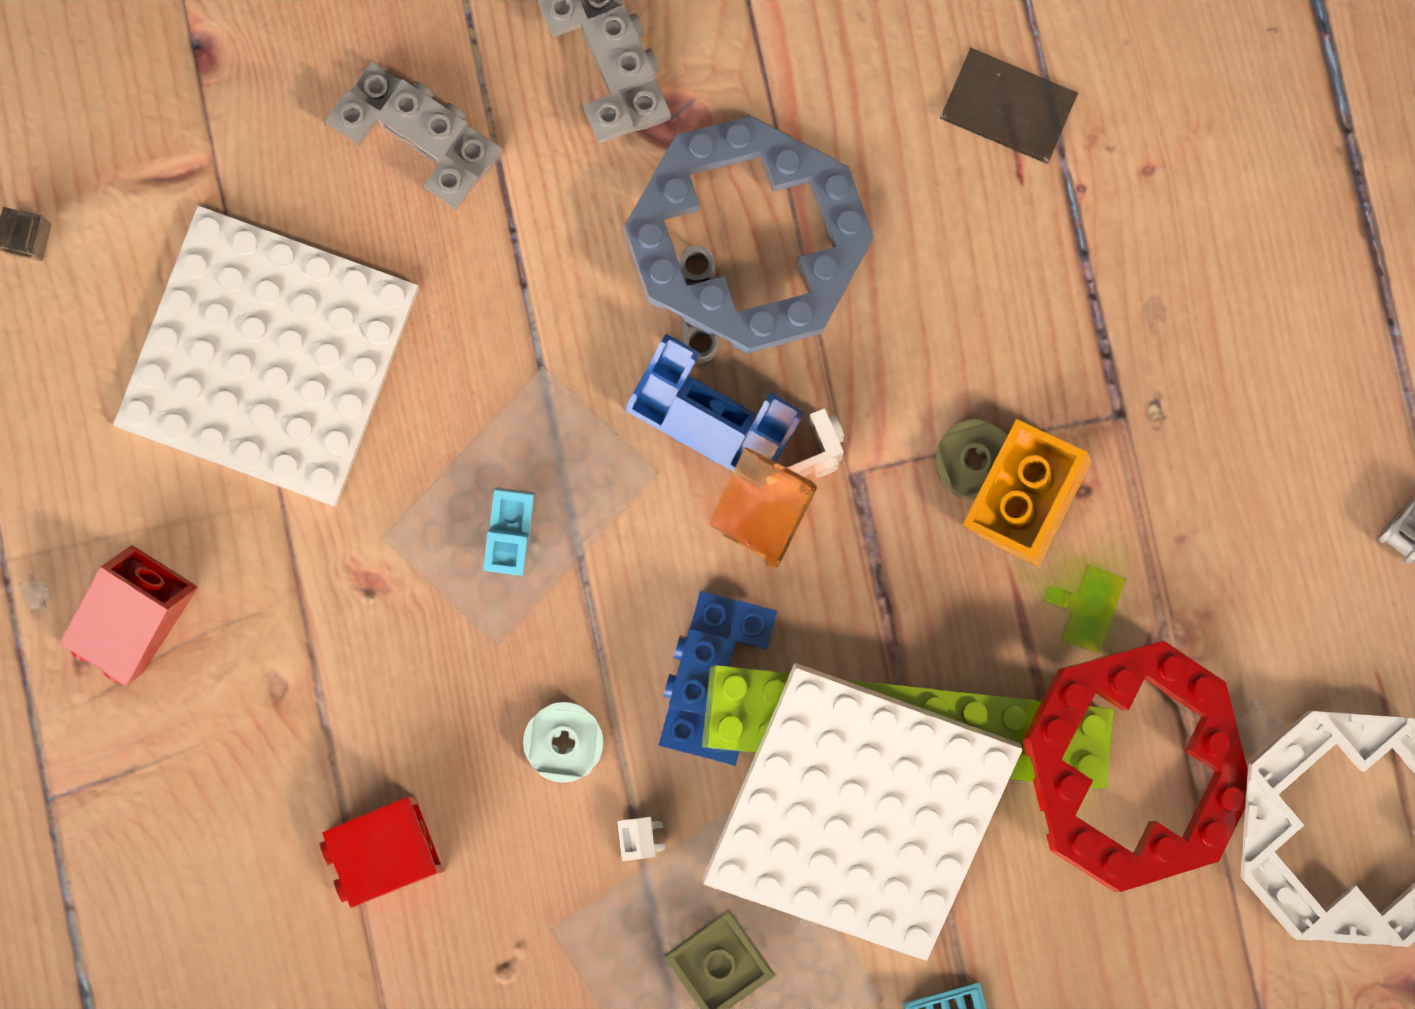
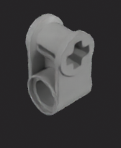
(1401, 532)

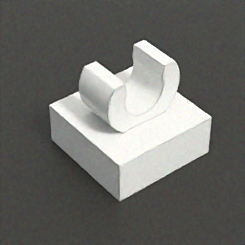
(637, 838)

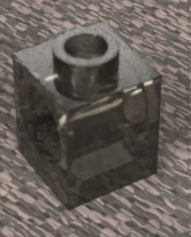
(23, 234)

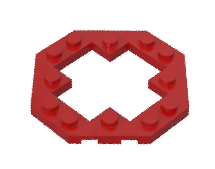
(1063, 788)

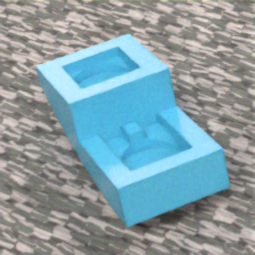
(509, 531)

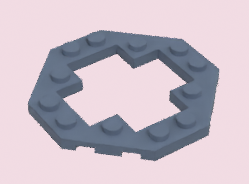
(709, 303)

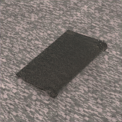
(1009, 105)

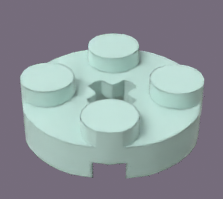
(546, 757)

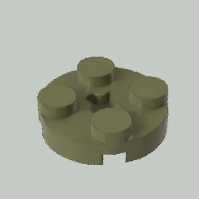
(954, 448)

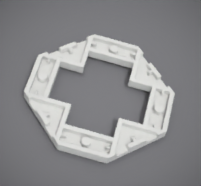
(1271, 823)

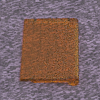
(763, 506)

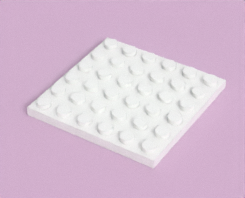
(266, 356)
(861, 812)

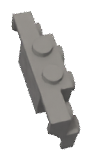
(624, 65)
(423, 124)

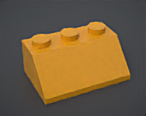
(1027, 492)

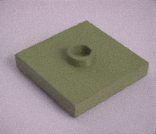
(719, 964)

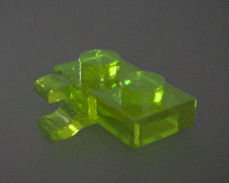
(1089, 609)

